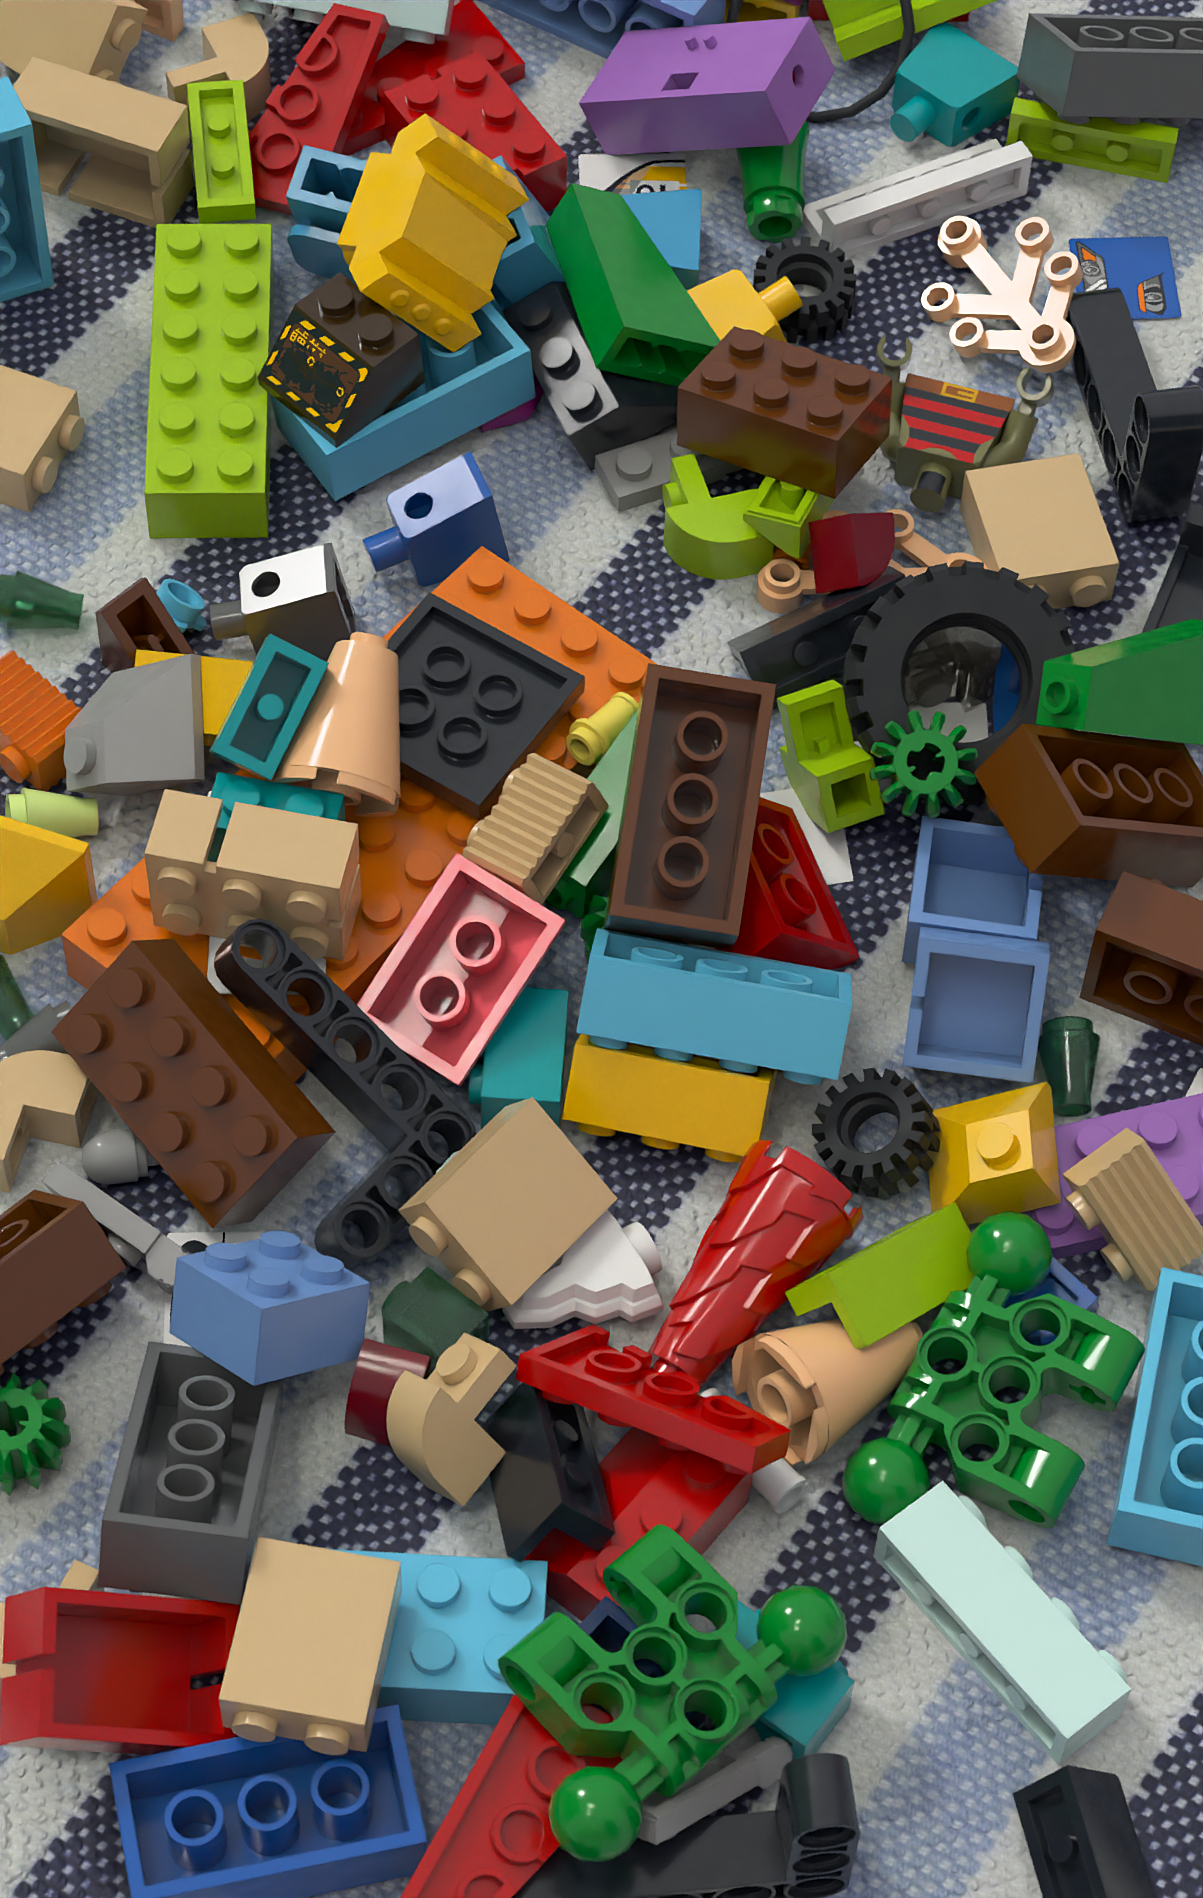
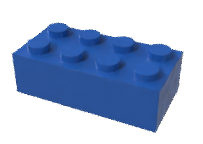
(269, 1817)

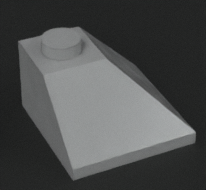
(139, 731)

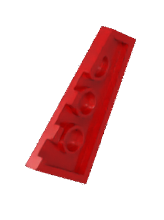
(468, 34)
(316, 100)
(668, 1405)
(500, 1818)

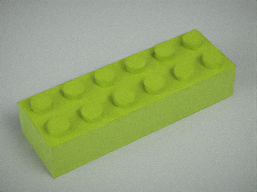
(205, 399)

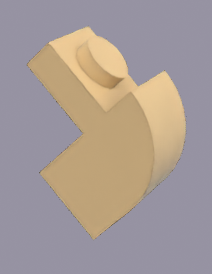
(231, 52)
(42, 1099)
(434, 1418)

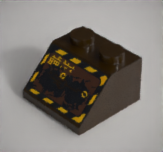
(342, 361)

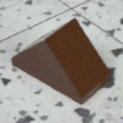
(135, 622)

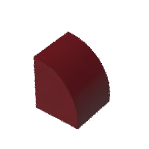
(851, 549)
(372, 1385)

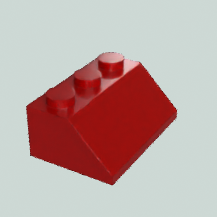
(787, 900)
(643, 1489)

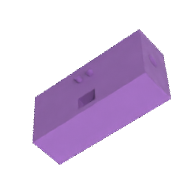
(708, 86)

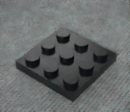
(472, 703)

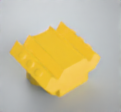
(431, 230)

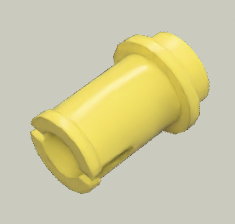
(593, 736)

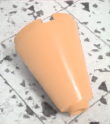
(351, 730)
(819, 1380)

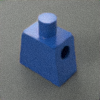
(439, 523)

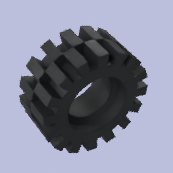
(815, 268)
(852, 1109)

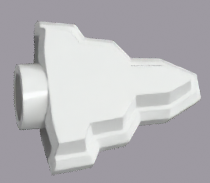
(595, 1279)

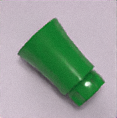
(774, 187)

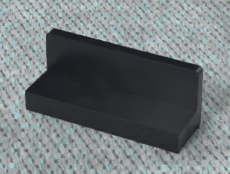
(810, 639)
(546, 1474)
(1082, 1836)

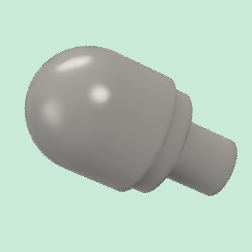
(116, 1157)

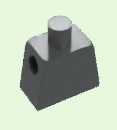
(293, 598)

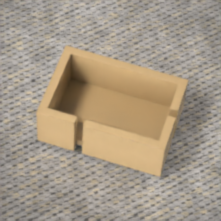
(134, 138)
(269, 868)

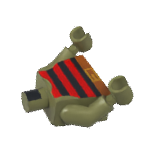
(952, 429)

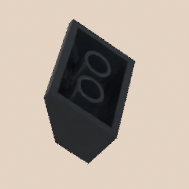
(593, 405)

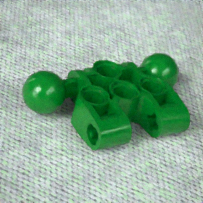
(1030, 1471)
(657, 1585)

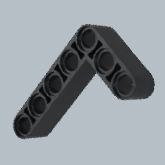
(1144, 433)
(353, 1084)
(782, 1853)

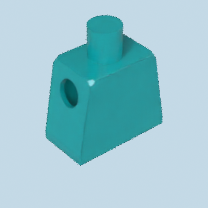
(951, 88)

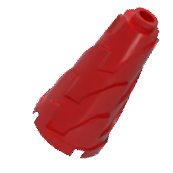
(764, 1240)

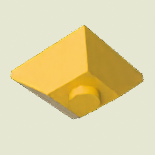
(42, 884)
(996, 1154)

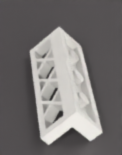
(920, 197)

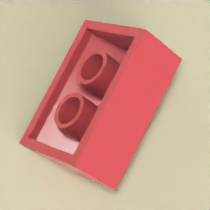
(459, 969)

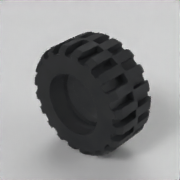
(934, 602)

